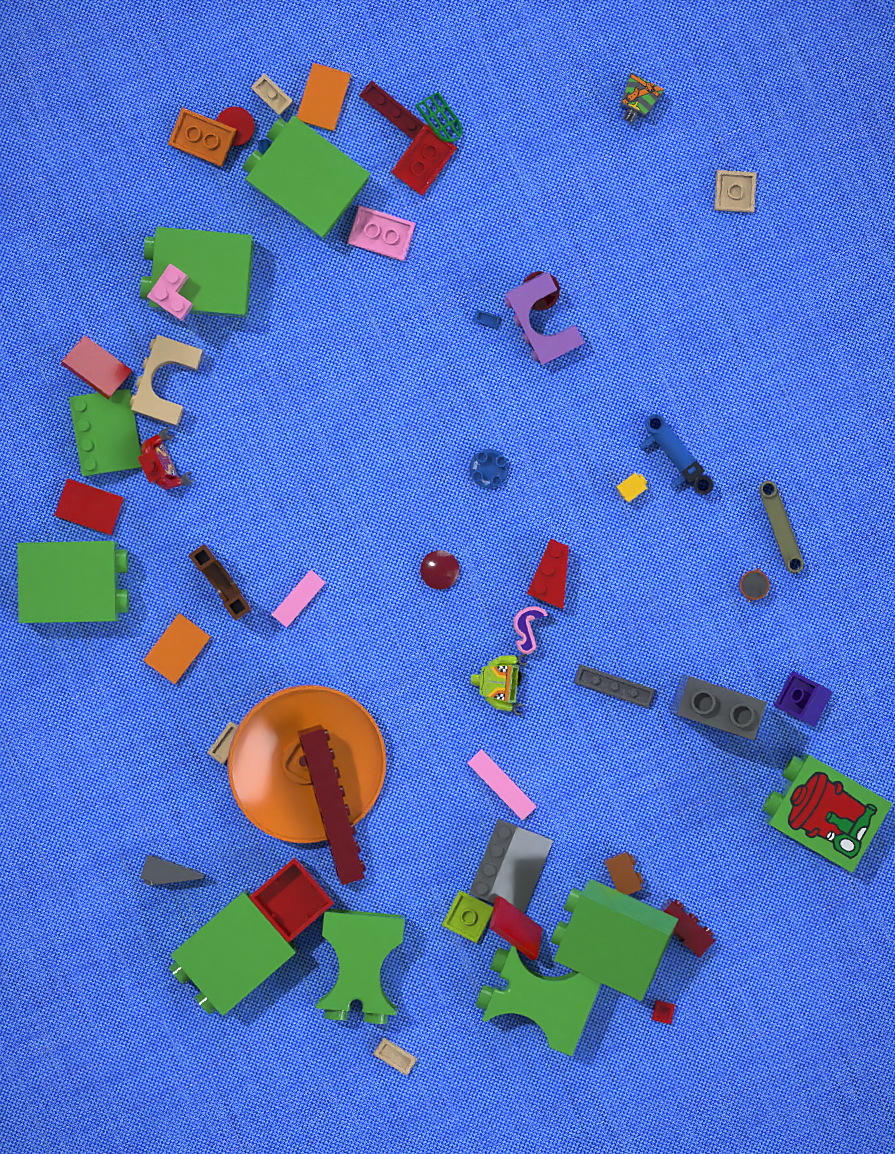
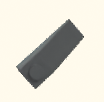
(164, 871)

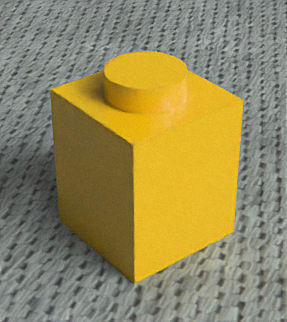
(632, 487)

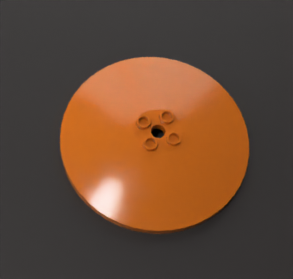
(266, 755)

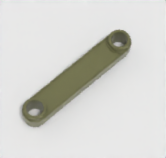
(781, 527)

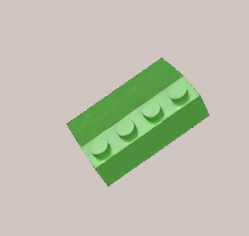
(105, 433)

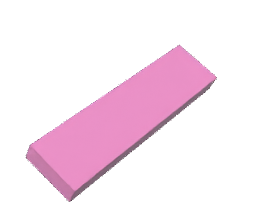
(502, 784)

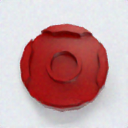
(241, 120)

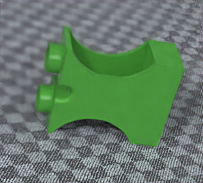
(361, 946)
(554, 1003)

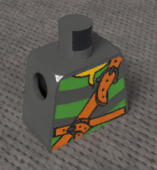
(639, 98)

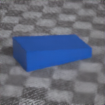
(486, 318)

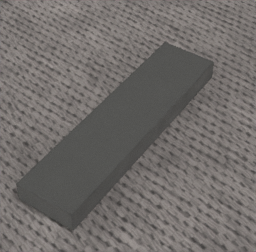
(614, 686)

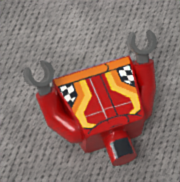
(158, 465)

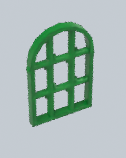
(441, 110)

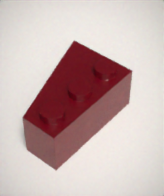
(688, 929)

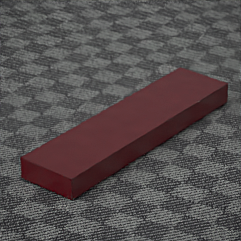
(391, 110)

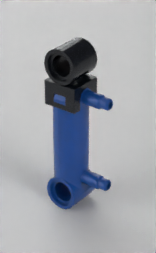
(689, 468)

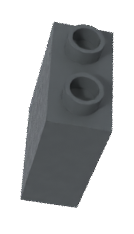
(718, 707)

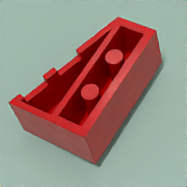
(551, 574)

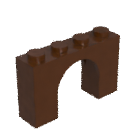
(214, 571)

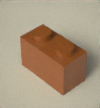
(623, 874)

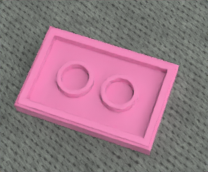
(381, 233)

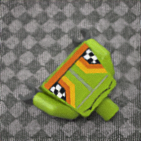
(499, 682)

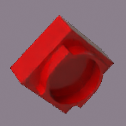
(291, 899)

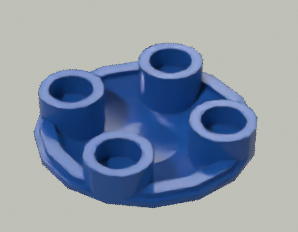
(488, 468)

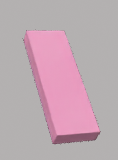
(298, 598)

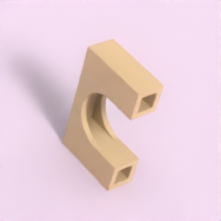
(163, 352)

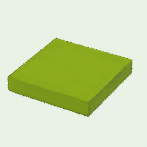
(468, 916)

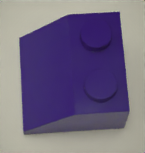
(803, 698)

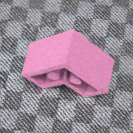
(166, 293)

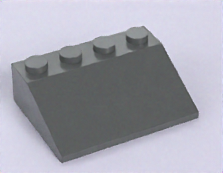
(511, 864)

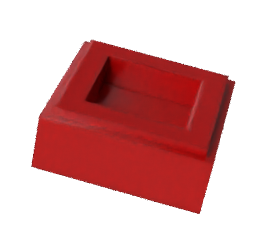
(663, 1011)

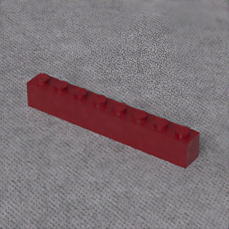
(331, 804)

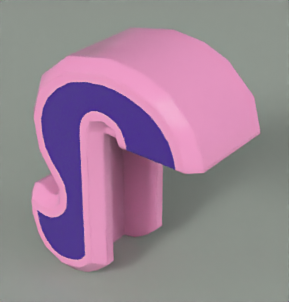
(523, 628)

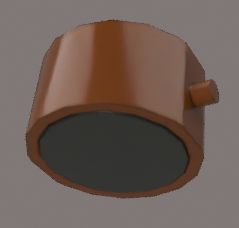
(754, 585)

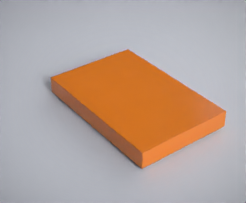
(323, 96)
(202, 137)
(177, 648)

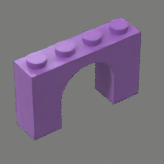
(545, 346)

